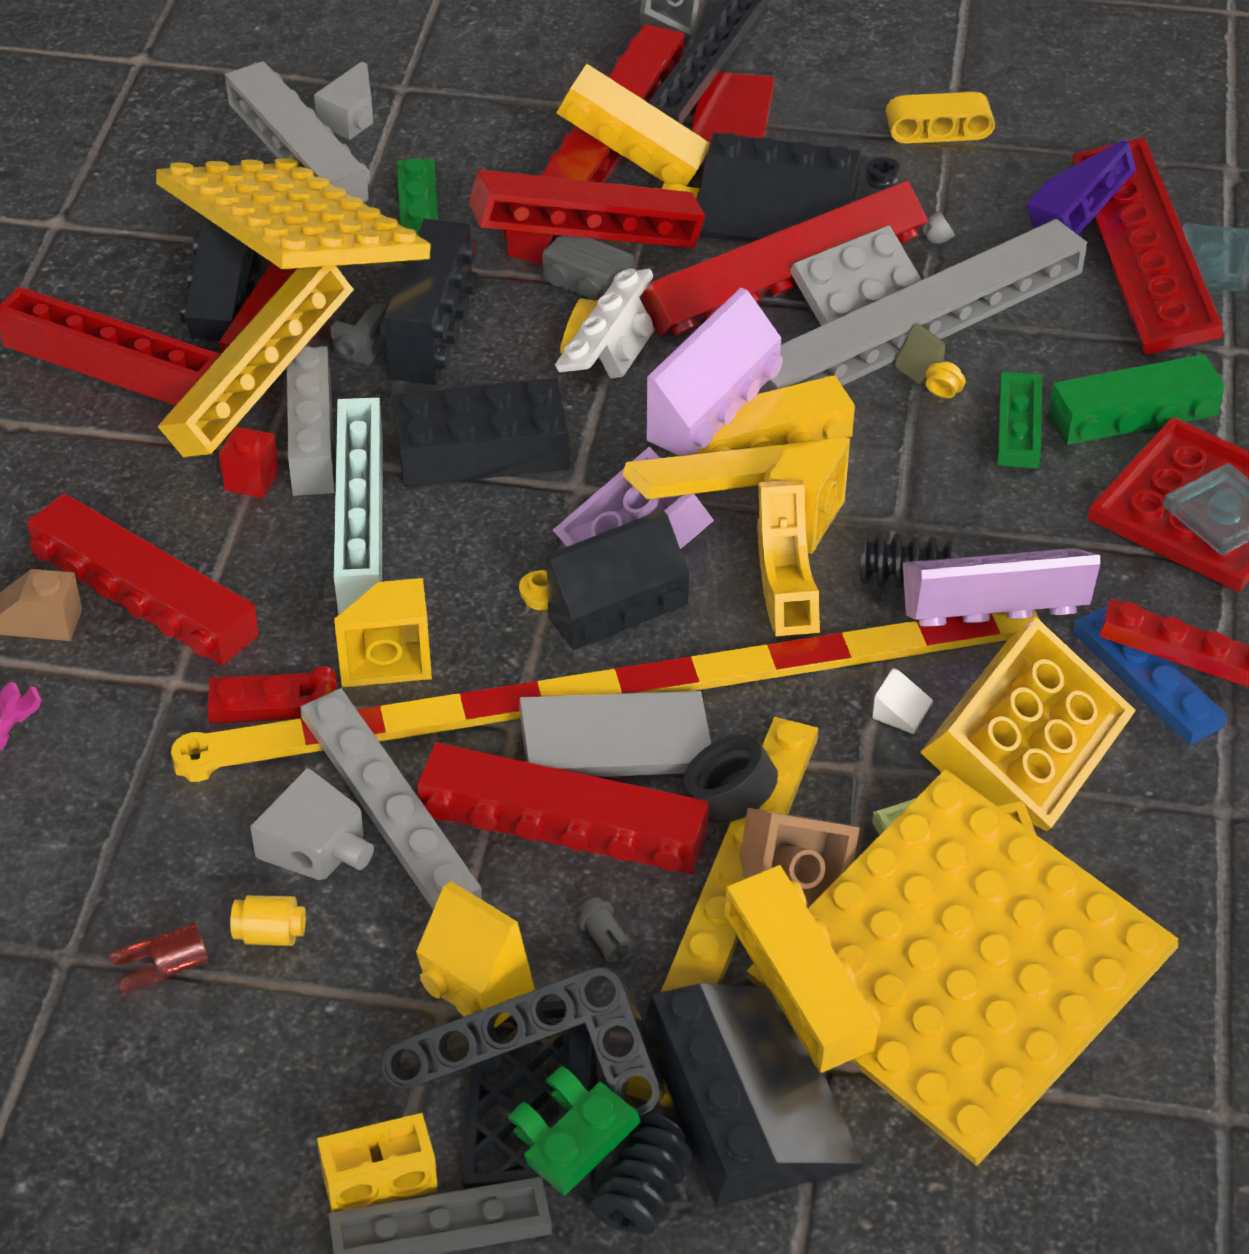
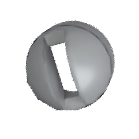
(937, 229)

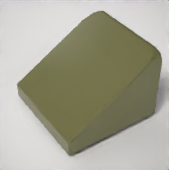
(919, 353)

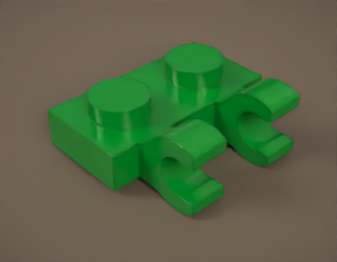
(581, 1137)

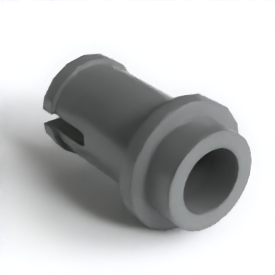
(598, 920)

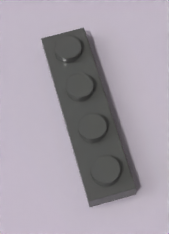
(445, 1221)

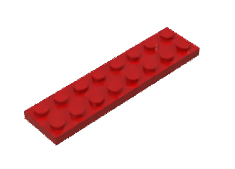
(1154, 260)

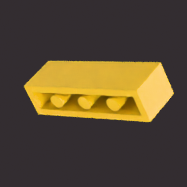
(633, 127)
(788, 416)
(802, 968)

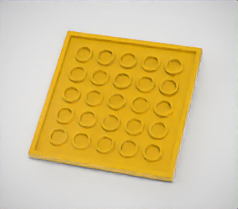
(981, 961)

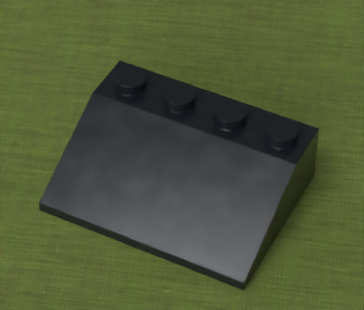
(770, 185)
(746, 1091)

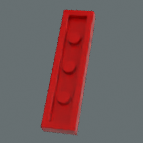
(1176, 641)

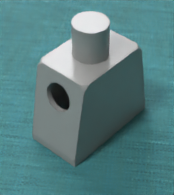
(311, 829)

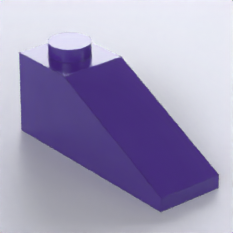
(1083, 189)

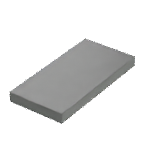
(615, 732)

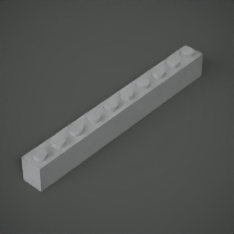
(938, 303)

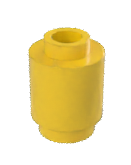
(267, 920)

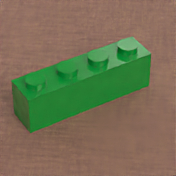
(1135, 399)

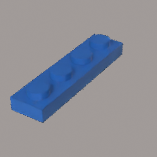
(1155, 682)

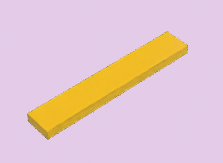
(703, 471)

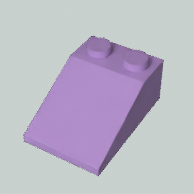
(622, 503)

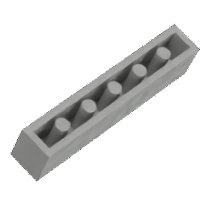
(292, 128)

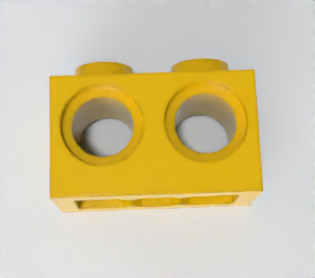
(378, 1164)

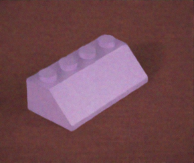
(712, 376)
(999, 584)

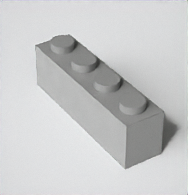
(310, 423)

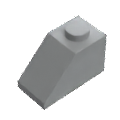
(346, 103)

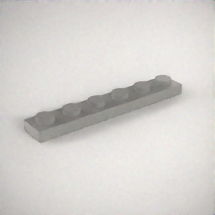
(386, 796)

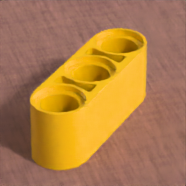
(940, 117)

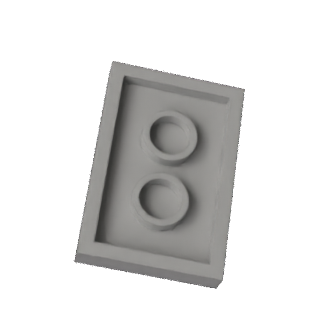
(854, 274)

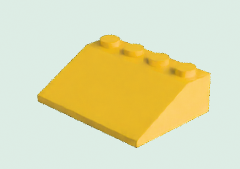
(1030, 726)

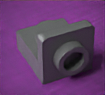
(362, 340)

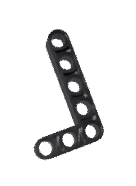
(533, 1027)

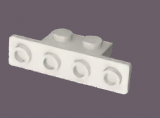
(614, 328)

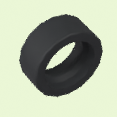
(722, 760)

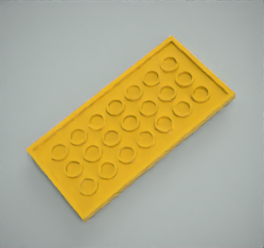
(291, 214)

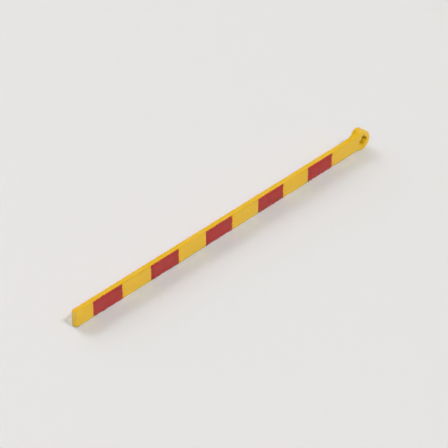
(673, 675)

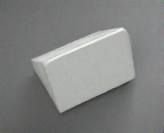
(901, 703)

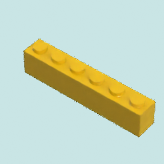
(254, 360)

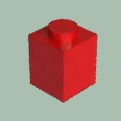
(249, 462)

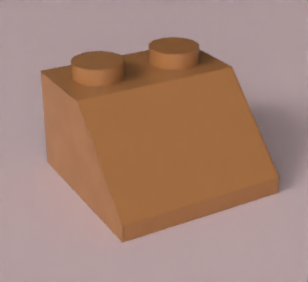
(805, 847)

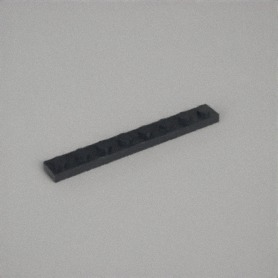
(706, 57)

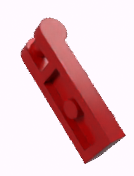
(266, 695)

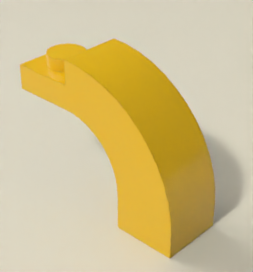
(784, 560)

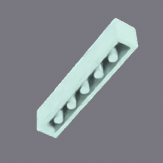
(358, 499)

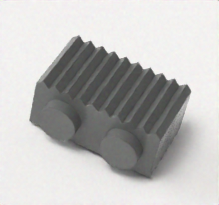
(583, 265)

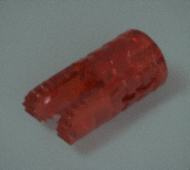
(170, 954)

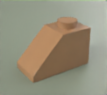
(41, 605)

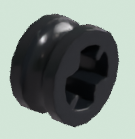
(883, 173)

